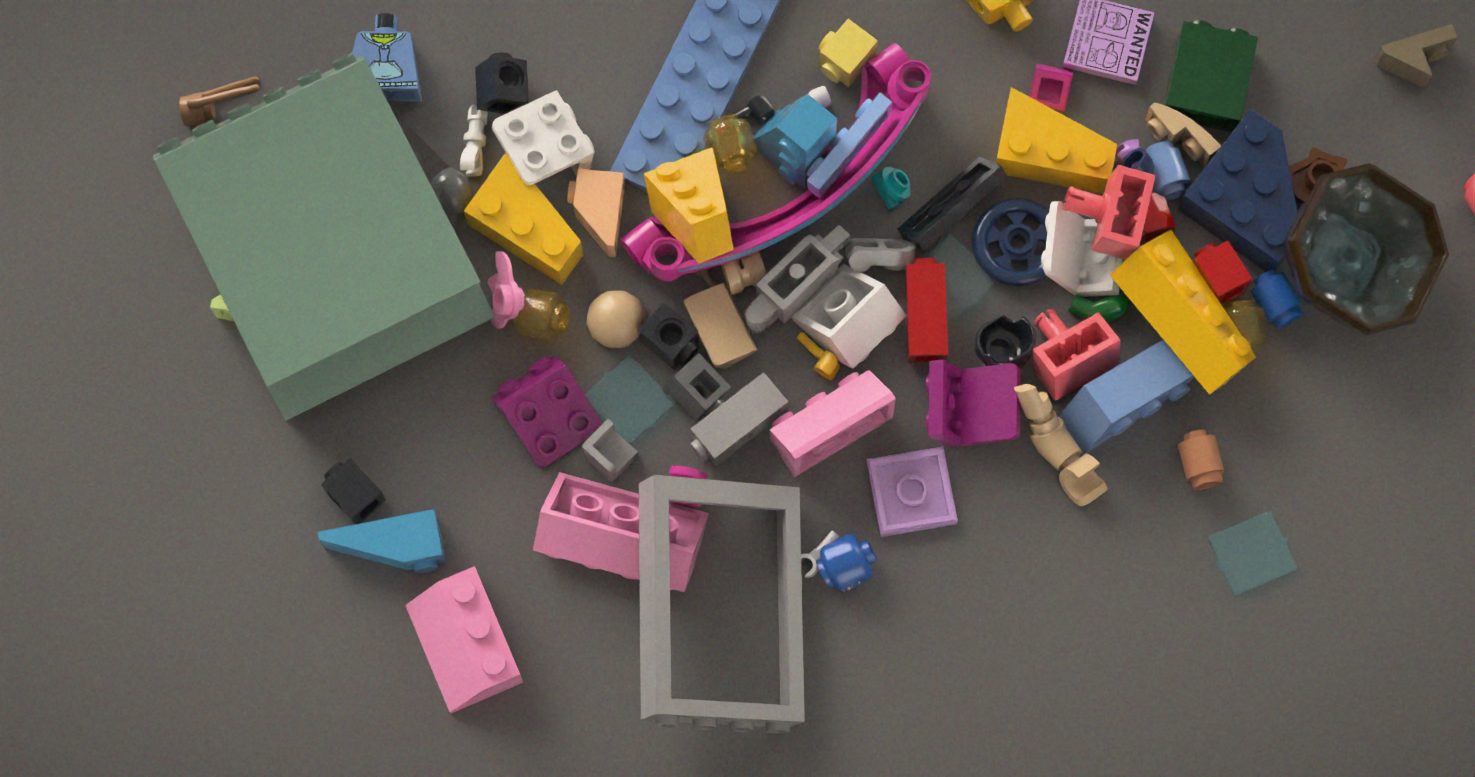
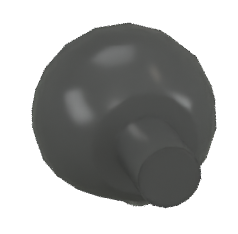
(453, 193)

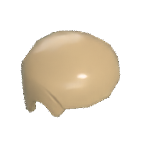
(615, 318)

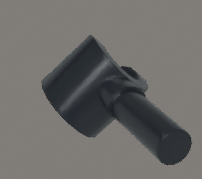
(759, 107)

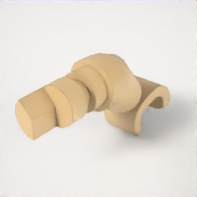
(1059, 447)

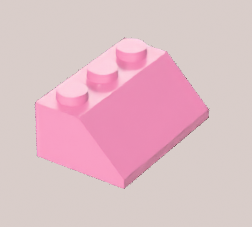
(832, 421)
(463, 640)

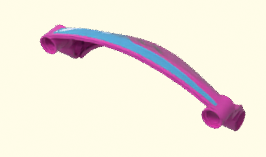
(882, 75)

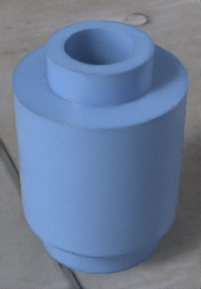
(1170, 170)

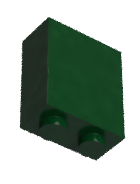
(1211, 74)

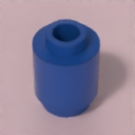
(1277, 298)

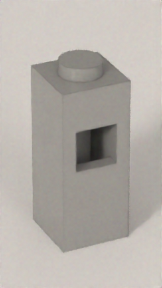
(738, 420)

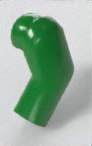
(1109, 307)

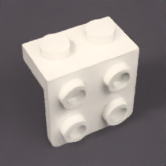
(543, 139)
(1070, 258)

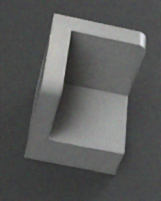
(608, 451)

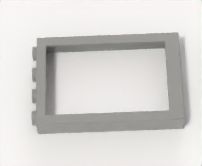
(655, 605)

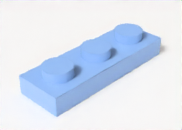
(848, 144)

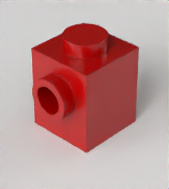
(1222, 271)

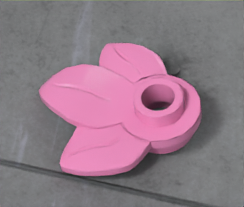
(506, 295)

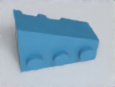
(797, 138)

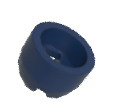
(1139, 160)

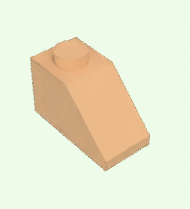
(598, 205)

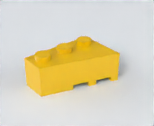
(1052, 147)
(691, 204)
(524, 222)

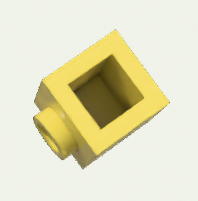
(846, 52)

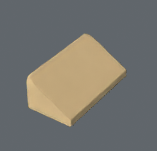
(720, 326)

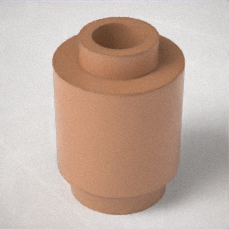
(1201, 460)

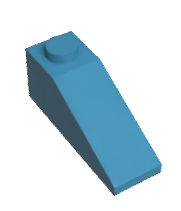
(397, 541)

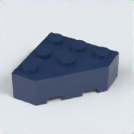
(1247, 193)

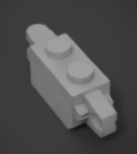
(796, 279)

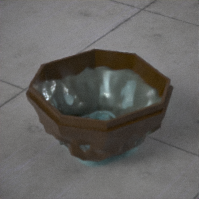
(1366, 249)

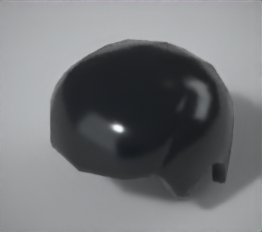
(1005, 341)

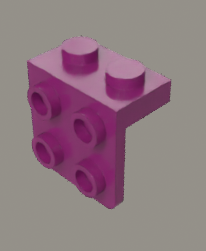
(972, 404)
(547, 410)

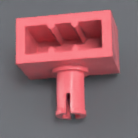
(1118, 212)
(1073, 354)

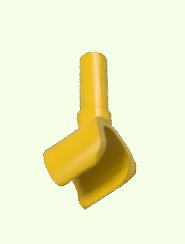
(827, 364)

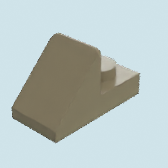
(1408, 56)

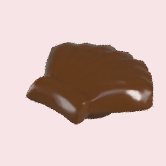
(1306, 172)

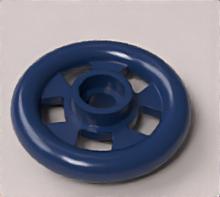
(986, 233)

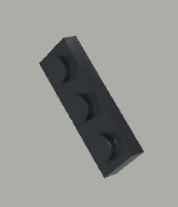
(952, 203)

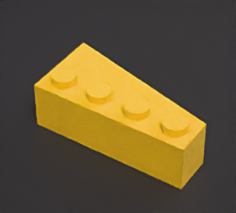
(1184, 310)

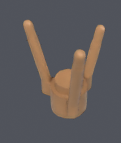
(200, 106)

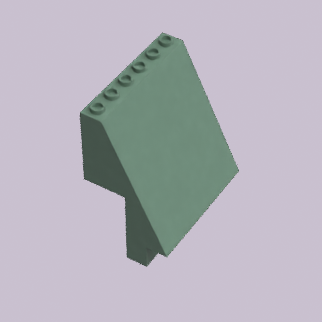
(323, 235)

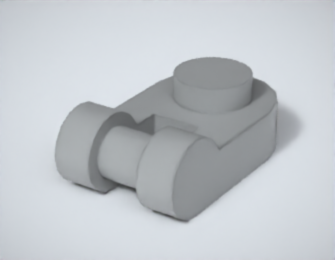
(889, 253)

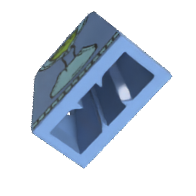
(391, 59)

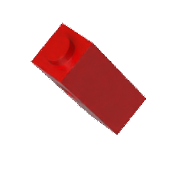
(926, 311)

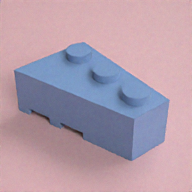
(1125, 394)

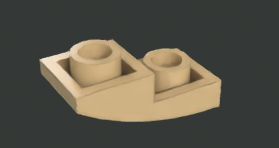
(1173, 126)

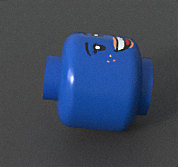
(846, 562)

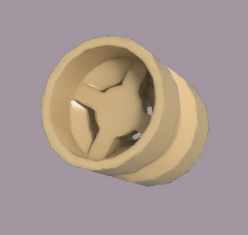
(743, 272)

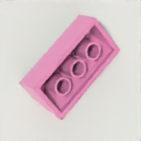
(601, 529)

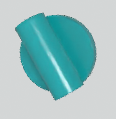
(892, 186)

